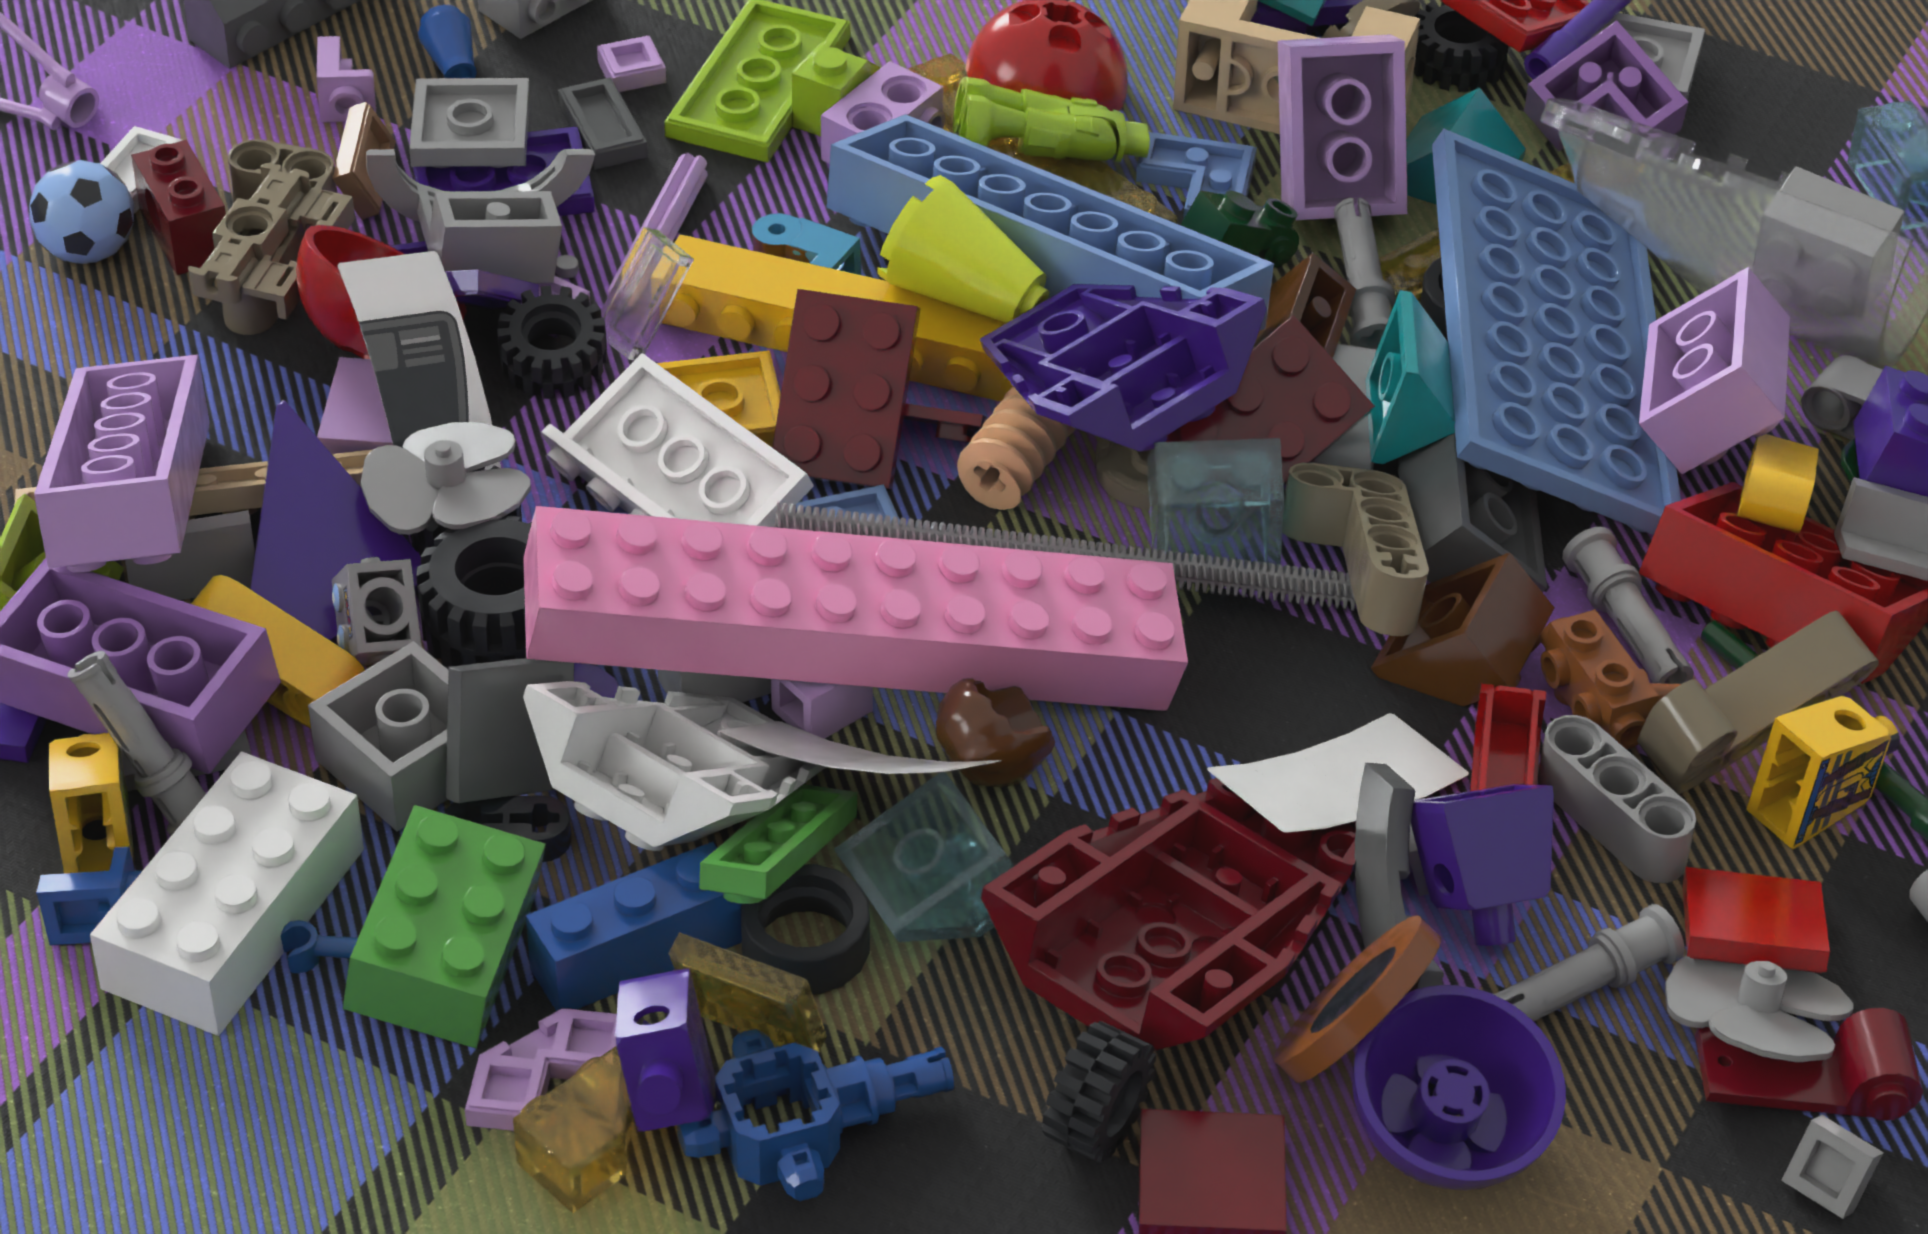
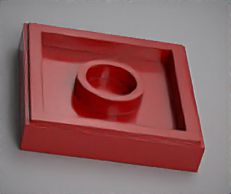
(1755, 919)

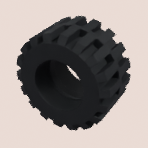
(475, 593)

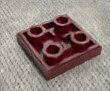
(1211, 1173)

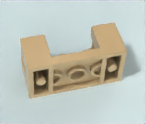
(1231, 63)

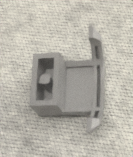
(493, 231)

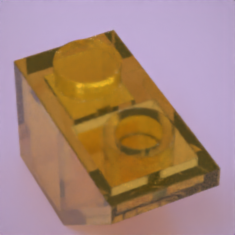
(578, 1133)

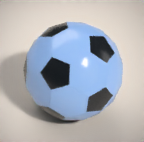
(81, 212)

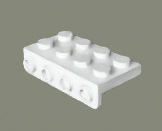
(673, 454)

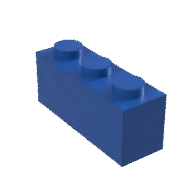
(626, 929)

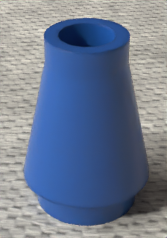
(448, 40)

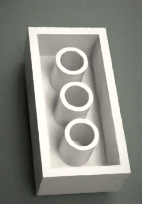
(216, 896)

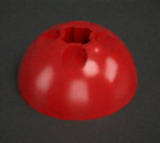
(1052, 51)
(323, 287)

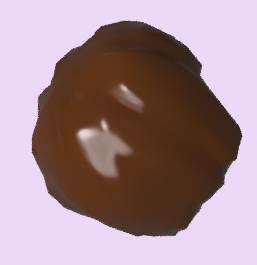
(989, 727)

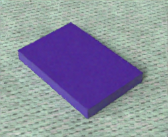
(541, 151)

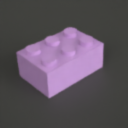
(1343, 124)
(1715, 372)

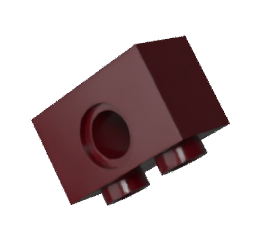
(178, 203)

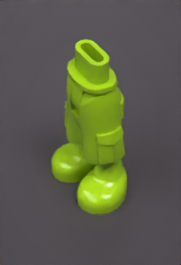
(1046, 123)

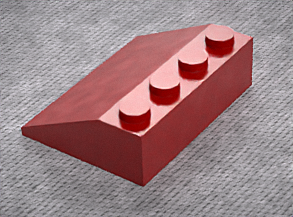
(1778, 577)

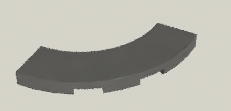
(1383, 856)

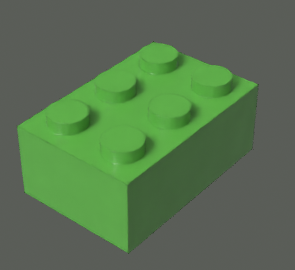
(443, 926)

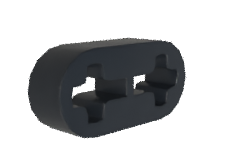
(520, 817)

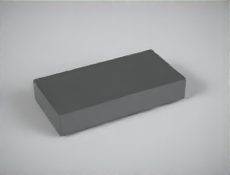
(603, 122)

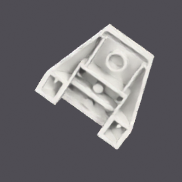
(657, 764)

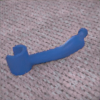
(312, 946)

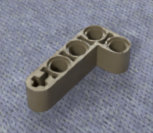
(252, 313)
(1378, 533)
(1707, 729)

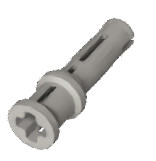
(1373, 295)
(1617, 591)
(160, 770)
(1609, 960)

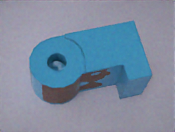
(806, 242)

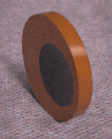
(1357, 999)

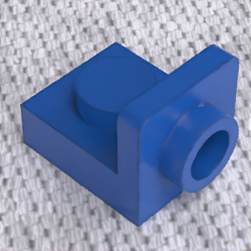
(79, 901)

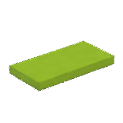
(745, 86)

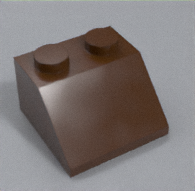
(1469, 633)

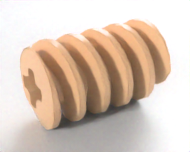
(1009, 452)

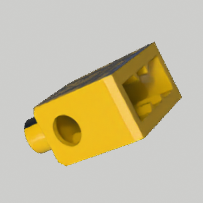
(1819, 767)

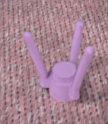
(62, 94)

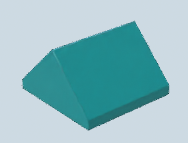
(1467, 116)
(1409, 384)

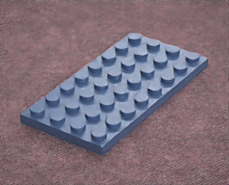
(1547, 335)

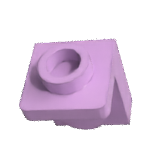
(338, 83)

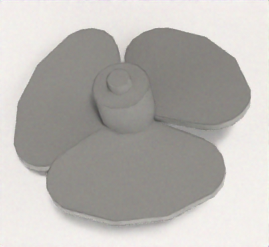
(435, 478)
(1752, 1005)

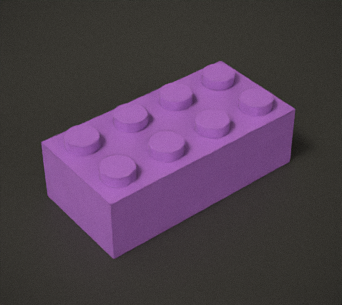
(185, 664)

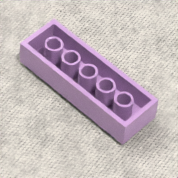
(123, 464)

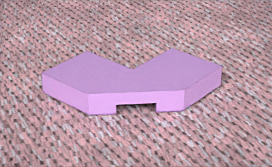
(519, 1072)

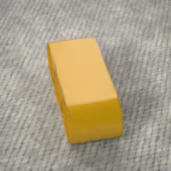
(1778, 483)
(304, 659)

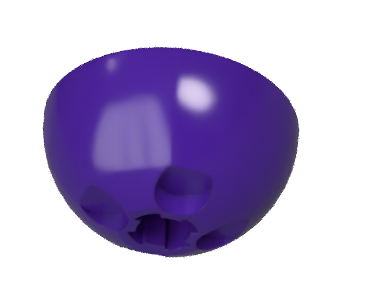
(1466, 1058)

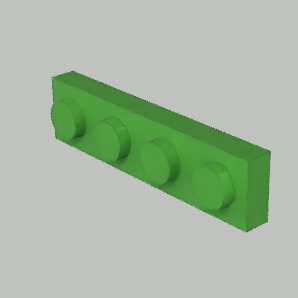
(777, 843)

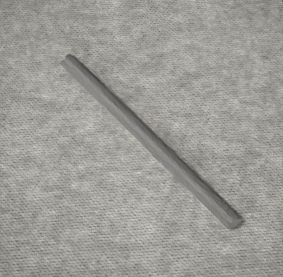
(1187, 568)

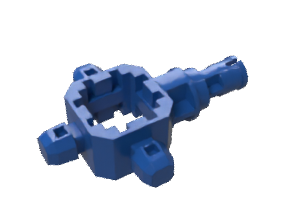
(836, 1096)

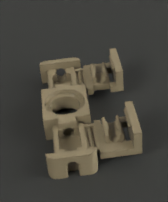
(247, 260)

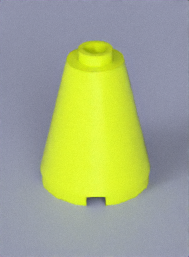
(960, 256)

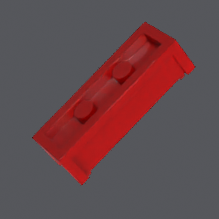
(1507, 737)

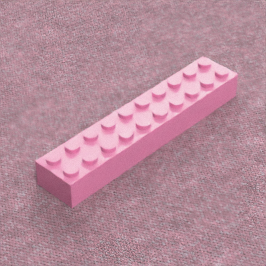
(849, 609)

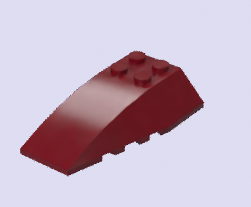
(1168, 912)

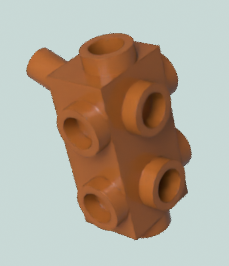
(1598, 676)

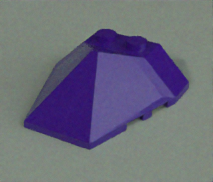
(1127, 361)

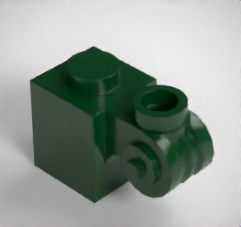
(1240, 223)

